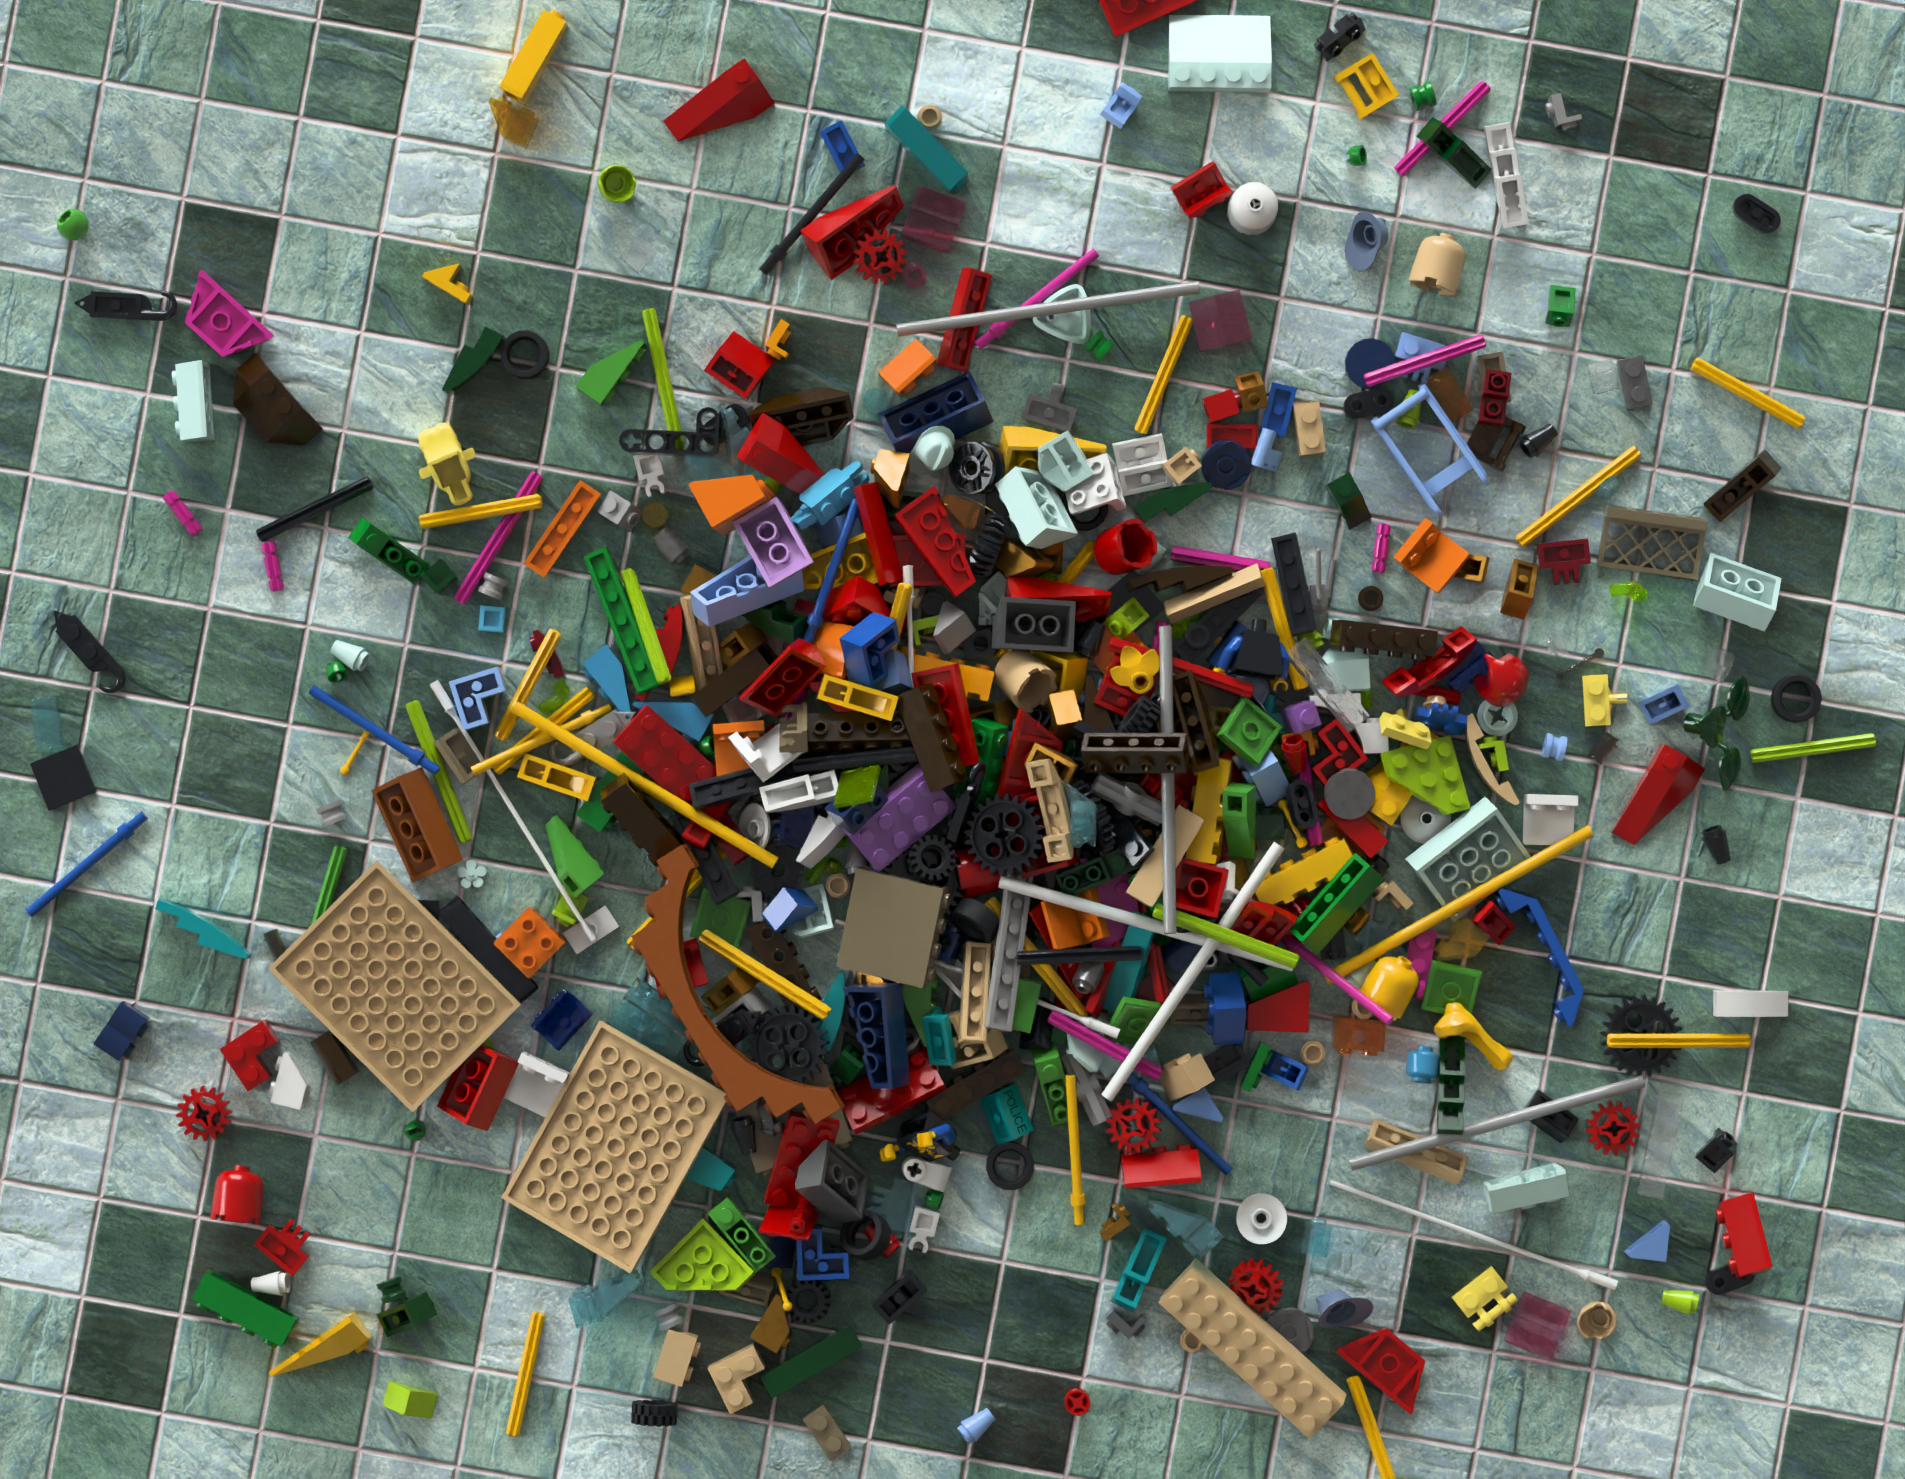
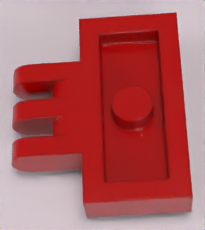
(284, 1246)

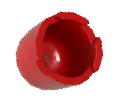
(1125, 547)
(972, 878)
(238, 1196)

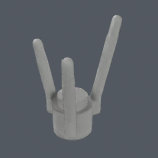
(1319, 593)

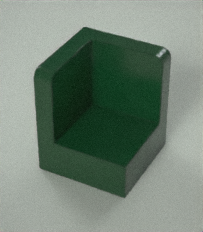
(439, 576)

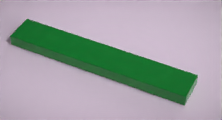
(621, 619)

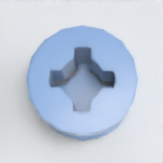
(1554, 747)

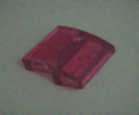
(933, 219)
(1220, 320)
(1537, 1325)

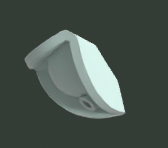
(1067, 326)

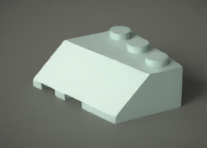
(1526, 1188)

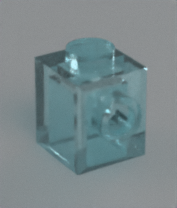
(1316, 1237)

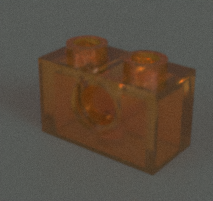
(1342, 1035)

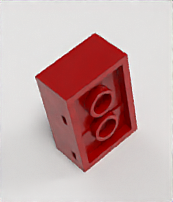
(922, 572)

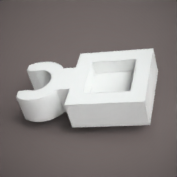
(649, 468)
(923, 1224)

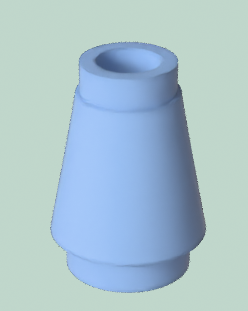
(976, 1425)

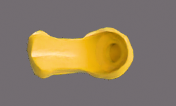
(1462, 1023)

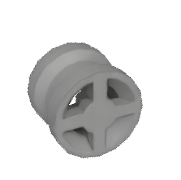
(493, 586)
(331, 813)
(667, 1316)

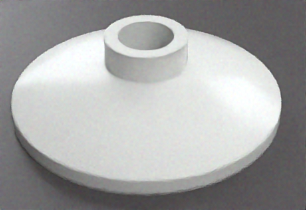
(755, 824)
(1414, 826)
(1265, 1231)

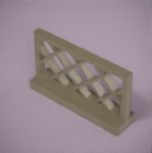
(1658, 520)

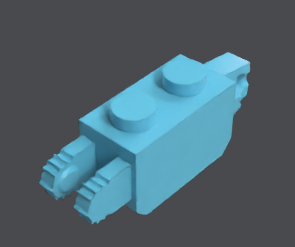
(829, 495)

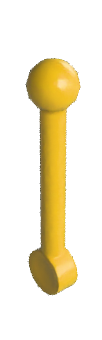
(344, 770)
(1301, 841)
(776, 1272)

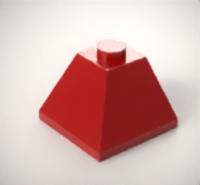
(1199, 887)

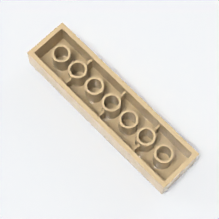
(1252, 1348)

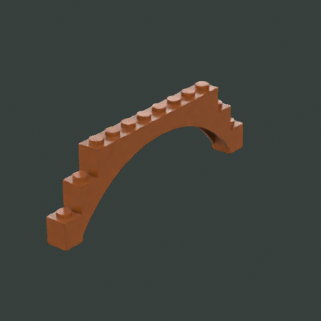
(666, 960)

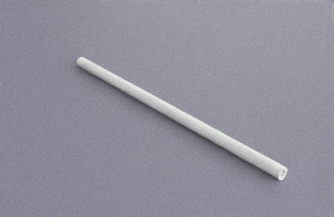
(1119, 915)
(1191, 973)

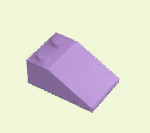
(773, 542)

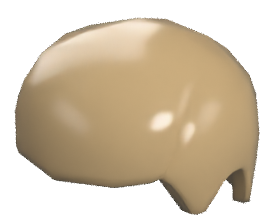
(1597, 1320)

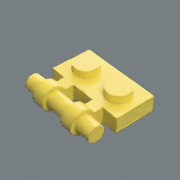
(1479, 1293)

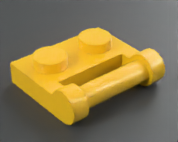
(1374, 82)

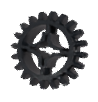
(988, 544)

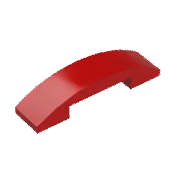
(1426, 673)

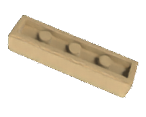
(1214, 593)
(702, 646)
(1149, 879)
(974, 992)
(1435, 1161)

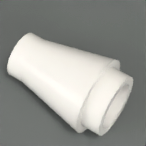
(273, 1283)

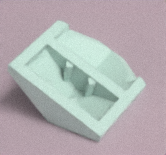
(1063, 462)
(1350, 667)
(820, 920)

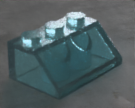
(649, 1020)

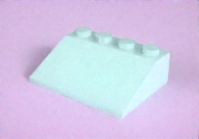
(1219, 53)
(1467, 854)

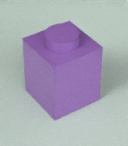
(1300, 716)

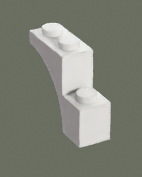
(1368, 733)

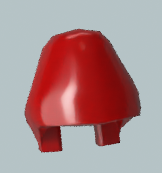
(1507, 680)

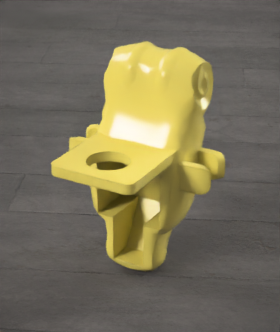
(446, 462)

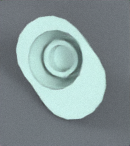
(932, 450)

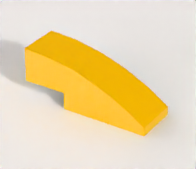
(857, 697)
(556, 777)

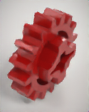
(870, 250)
(1155, 790)
(1125, 1119)
(210, 1124)
(1613, 1139)
(1258, 1285)

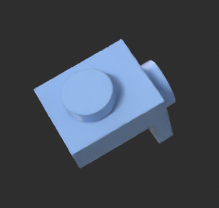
(1121, 105)

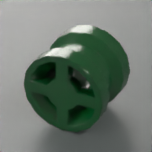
(391, 1289)

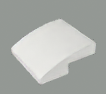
(1140, 464)

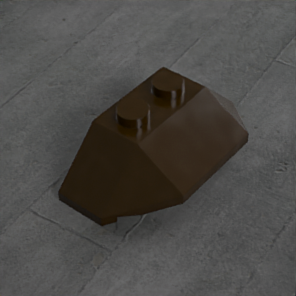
(271, 405)
(809, 414)
(1193, 718)

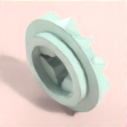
(1499, 727)

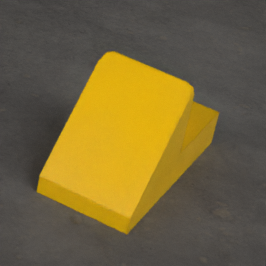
(443, 279)

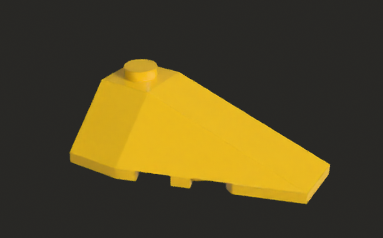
(855, 562)
(337, 1341)

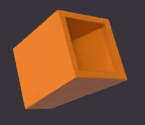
(729, 499)

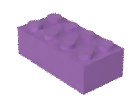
(901, 819)

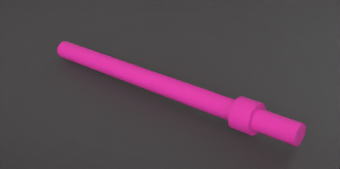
(998, 329)
(1295, 946)

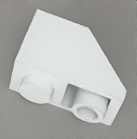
(291, 1083)

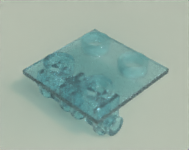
(1082, 817)

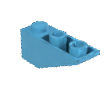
(610, 675)
(681, 716)

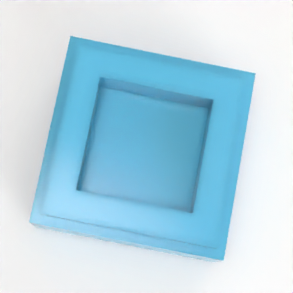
(492, 619)

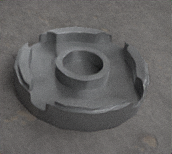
(1349, 793)
(1293, 1326)

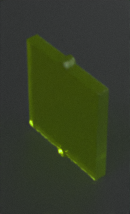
(857, 786)

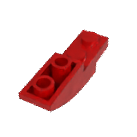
(670, 640)

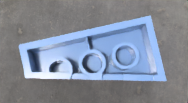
(739, 592)

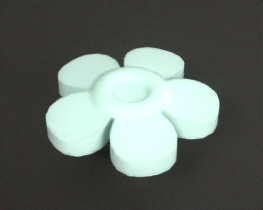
(471, 875)

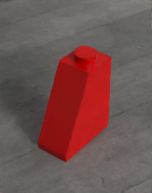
(1281, 1011)

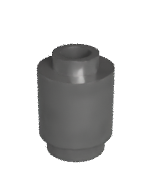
(670, 546)
(1088, 976)

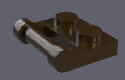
(1484, 438)

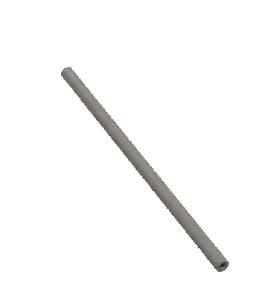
(1048, 308)
(1167, 784)
(1498, 1122)

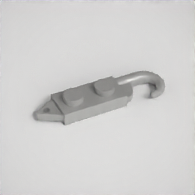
(596, 734)

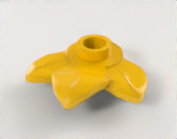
(1134, 666)

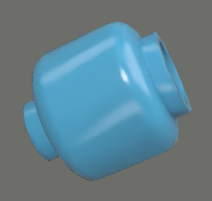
(1422, 1065)

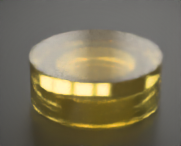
(655, 515)

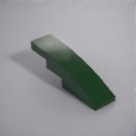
(1451, 1085)
(810, 1361)

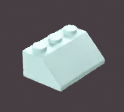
(193, 401)
(1035, 508)
(1737, 592)

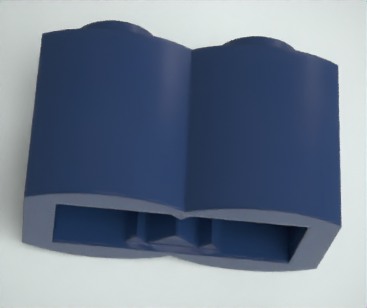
(121, 1031)

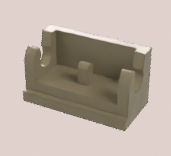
(794, 729)
(458, 754)

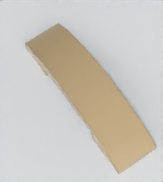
(1504, 789)
(1053, 808)

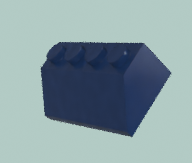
(952, 405)

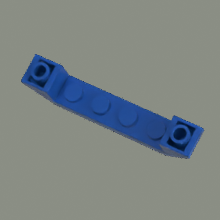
(1567, 1006)

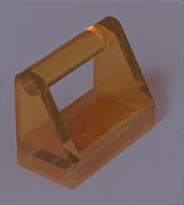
(963, 511)

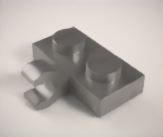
(1049, 411)

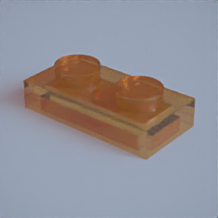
(1449, 394)

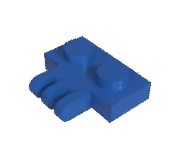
(1441, 719)

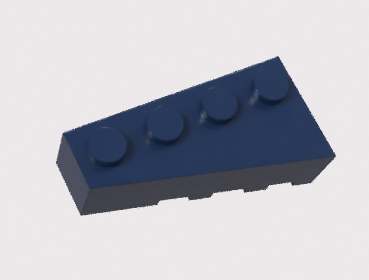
(881, 1031)

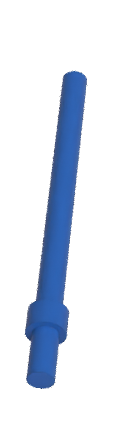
(815, 619)
(415, 756)
(123, 832)
(1140, 1086)

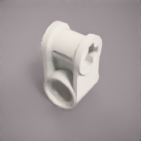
(931, 1173)

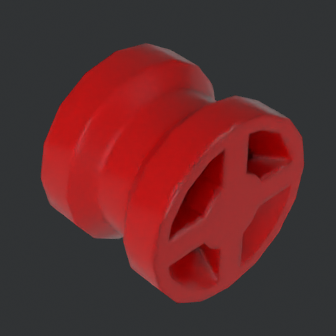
(1080, 1404)

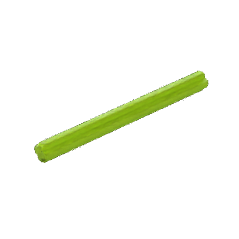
(662, 374)
(441, 778)
(1231, 937)

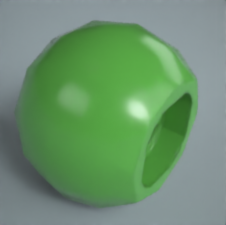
(73, 224)

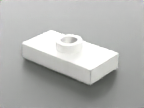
(600, 925)

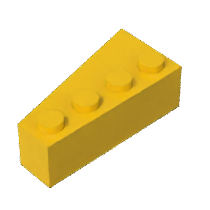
(1208, 805)
(1304, 874)

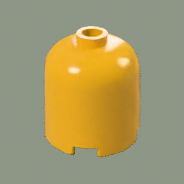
(1391, 984)

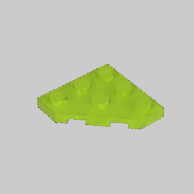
(1429, 774)
(703, 1263)

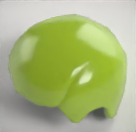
(616, 184)

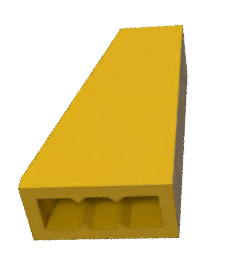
(533, 57)

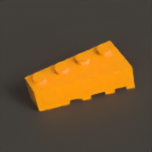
(976, 679)

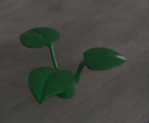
(1711, 728)

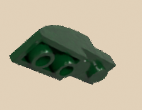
(1095, 871)

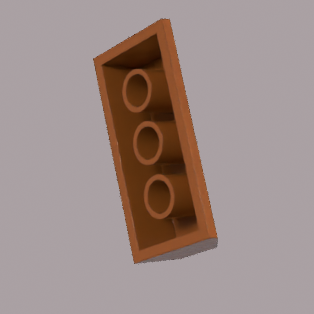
(417, 824)

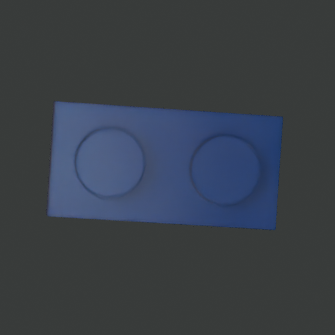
(840, 145)
(1279, 408)

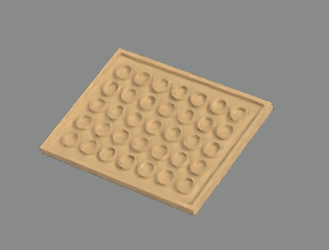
(394, 986)
(616, 1146)

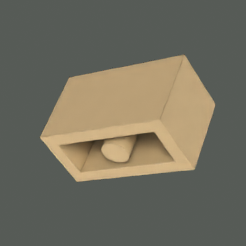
(1308, 429)
(1185, 1076)
(676, 1356)

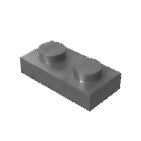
(1634, 382)

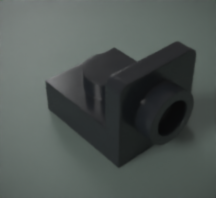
(1717, 1150)

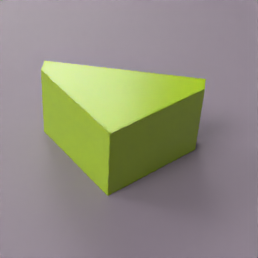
(409, 1400)

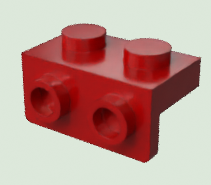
(1201, 191)

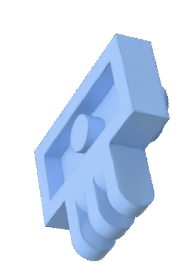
(1412, 346)

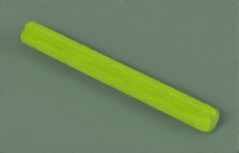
(645, 626)
(1812, 748)

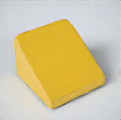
(682, 685)

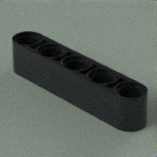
(481, 944)

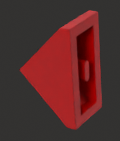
(1493, 922)

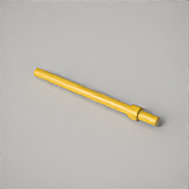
(585, 719)
(1077, 1197)

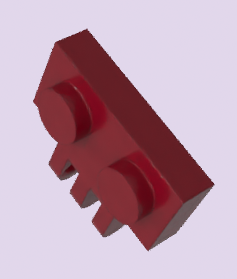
(1564, 558)

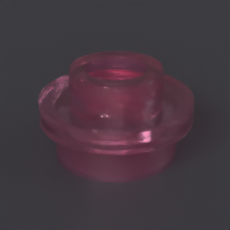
(914, 267)

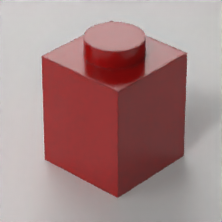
(1222, 405)

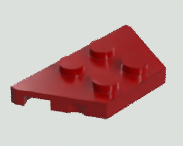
(1024, 736)
(1387, 1364)

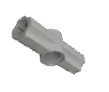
(1128, 798)
(1088, 1091)

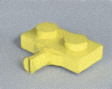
(1598, 700)
(1402, 729)

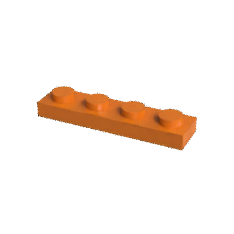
(562, 529)

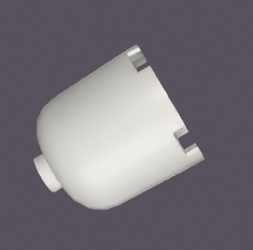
(1247, 218)

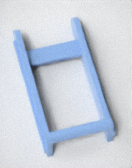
(1447, 475)

